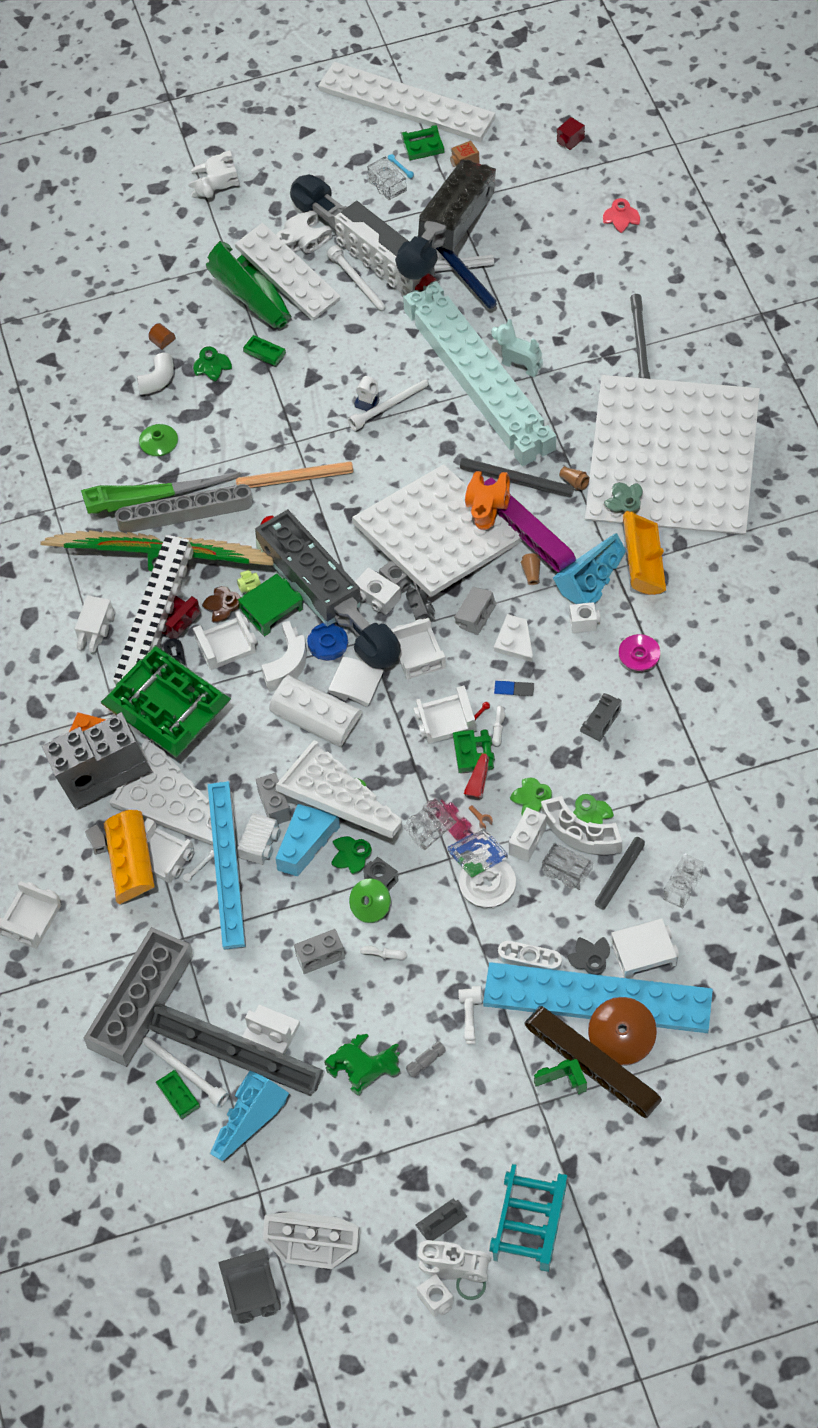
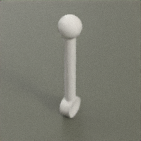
(188, 876)

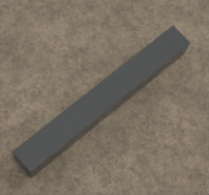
(236, 1049)

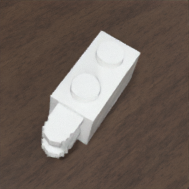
(93, 622)

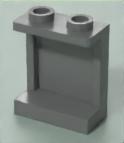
(249, 1286)

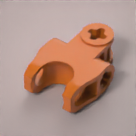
(487, 499)

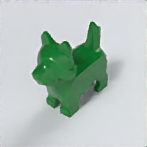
(361, 1066)

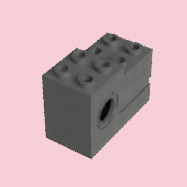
(96, 759)

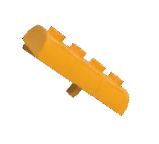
(644, 554)
(128, 855)

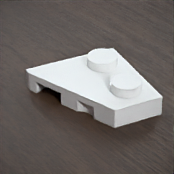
(514, 639)

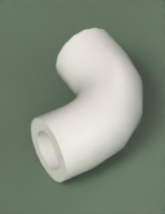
(159, 377)

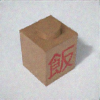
(464, 151)

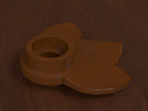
(221, 603)

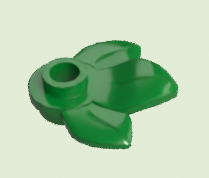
(211, 365)
(348, 853)

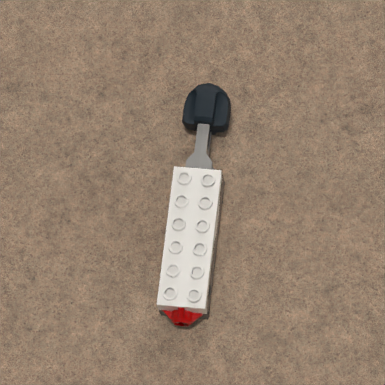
(358, 232)

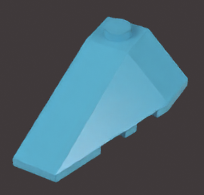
(591, 572)
(256, 1104)

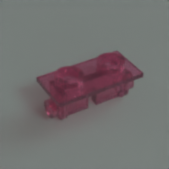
(462, 826)

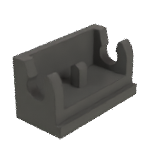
(602, 717)

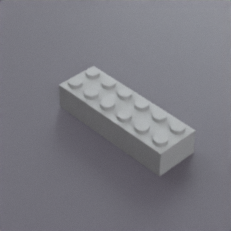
(139, 990)

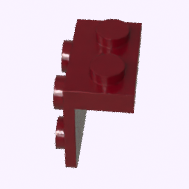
(182, 616)

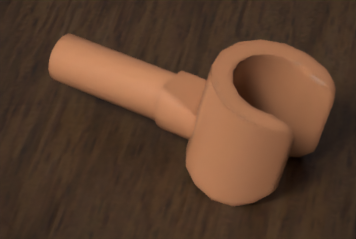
(480, 817)

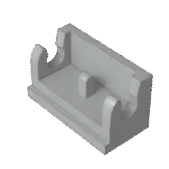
(475, 610)

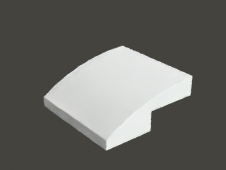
(355, 681)

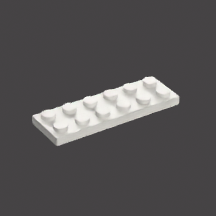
(287, 271)

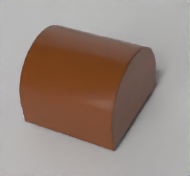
(161, 335)

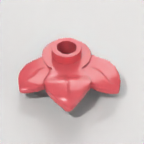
(621, 216)

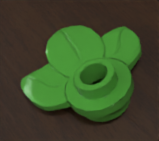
(528, 794)
(595, 812)

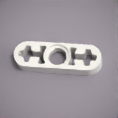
(524, 948)

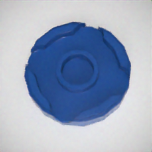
(325, 647)

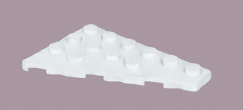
(326, 785)
(166, 796)

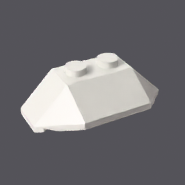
(310, 1238)

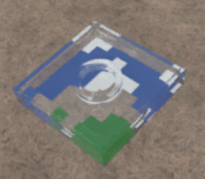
(477, 852)

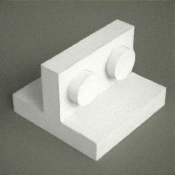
(270, 1028)

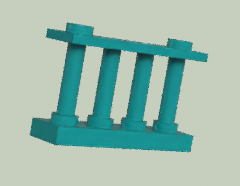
(547, 1232)

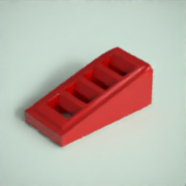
(476, 783)

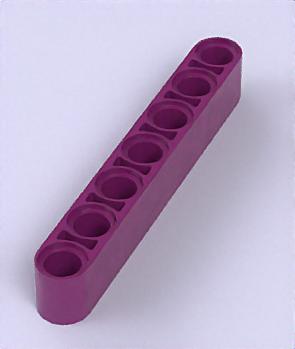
(536, 534)

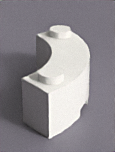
(583, 836)

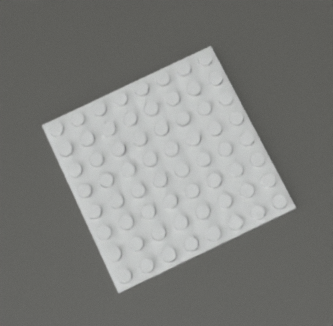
(681, 445)

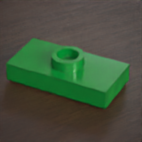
(264, 350)
(177, 1094)

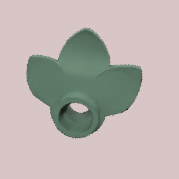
(623, 496)

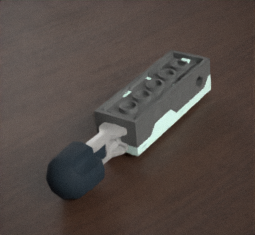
(324, 586)

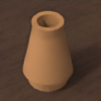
(574, 477)
(531, 568)

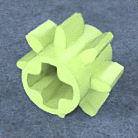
(248, 581)

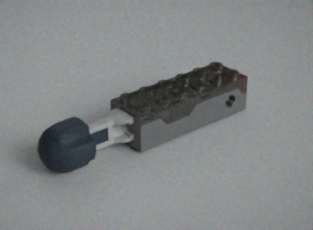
(447, 217)

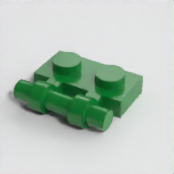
(466, 751)

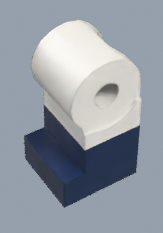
(367, 394)

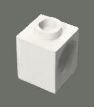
(581, 624)
(431, 1287)

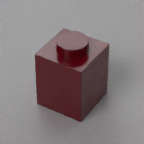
(570, 133)

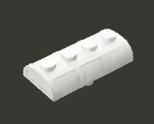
(314, 710)

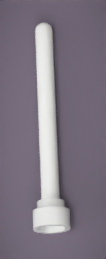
(336, 255)
(357, 420)
(217, 1095)

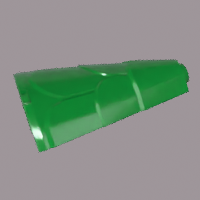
(248, 285)

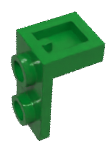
(565, 1068)

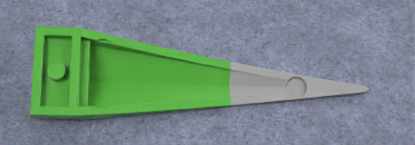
(115, 497)

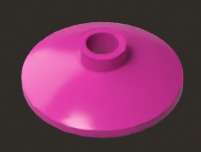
(639, 645)

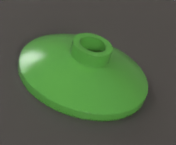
(160, 445)
(378, 900)

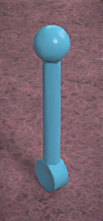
(391, 157)

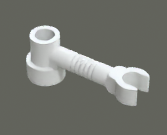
(469, 998)

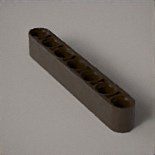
(593, 1062)

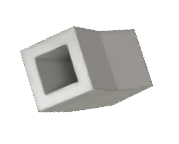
(97, 840)

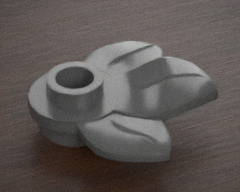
(590, 953)

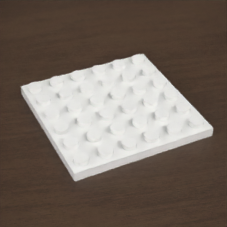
(433, 531)

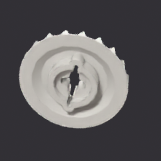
(501, 887)

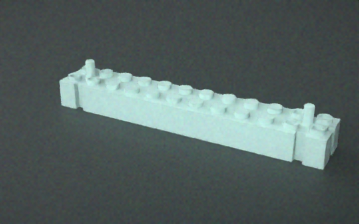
(479, 373)

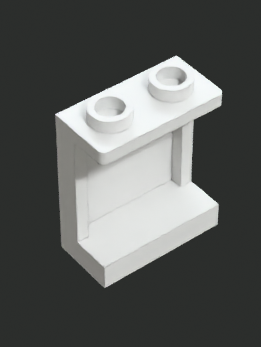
(226, 642)
(419, 649)
(445, 716)
(166, 852)
(30, 914)
(643, 947)

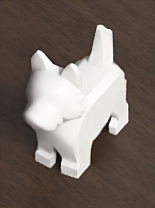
(220, 175)

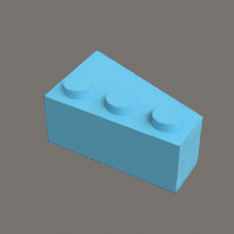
(304, 837)

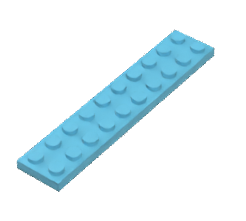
(581, 994)

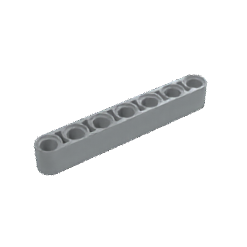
(184, 508)

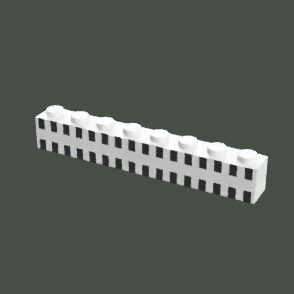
(156, 602)

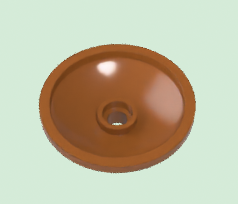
(631, 1045)

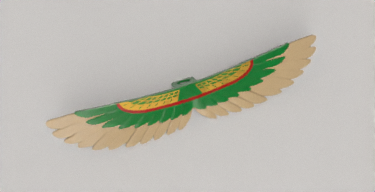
(150, 544)

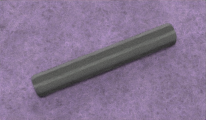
(619, 873)

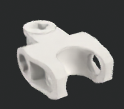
(300, 235)
(453, 1261)

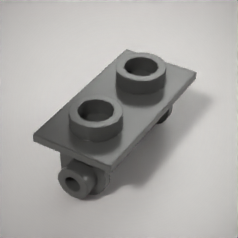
(418, 597)
(441, 1220)

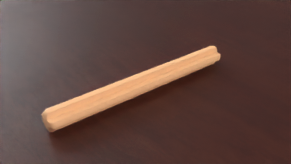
(296, 474)

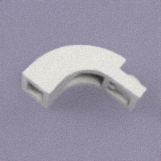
(290, 663)

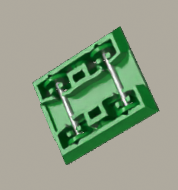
(166, 703)

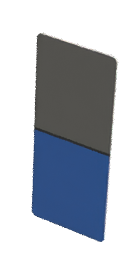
(514, 688)

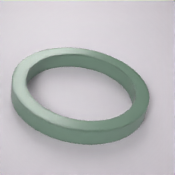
(470, 1297)

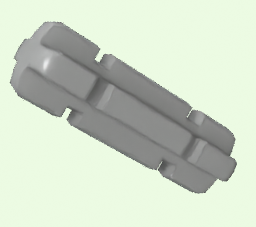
(425, 1059)

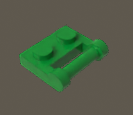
(423, 147)

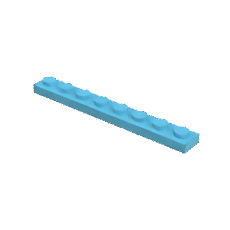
(226, 865)

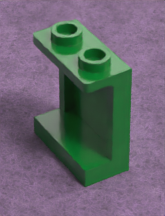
(269, 603)

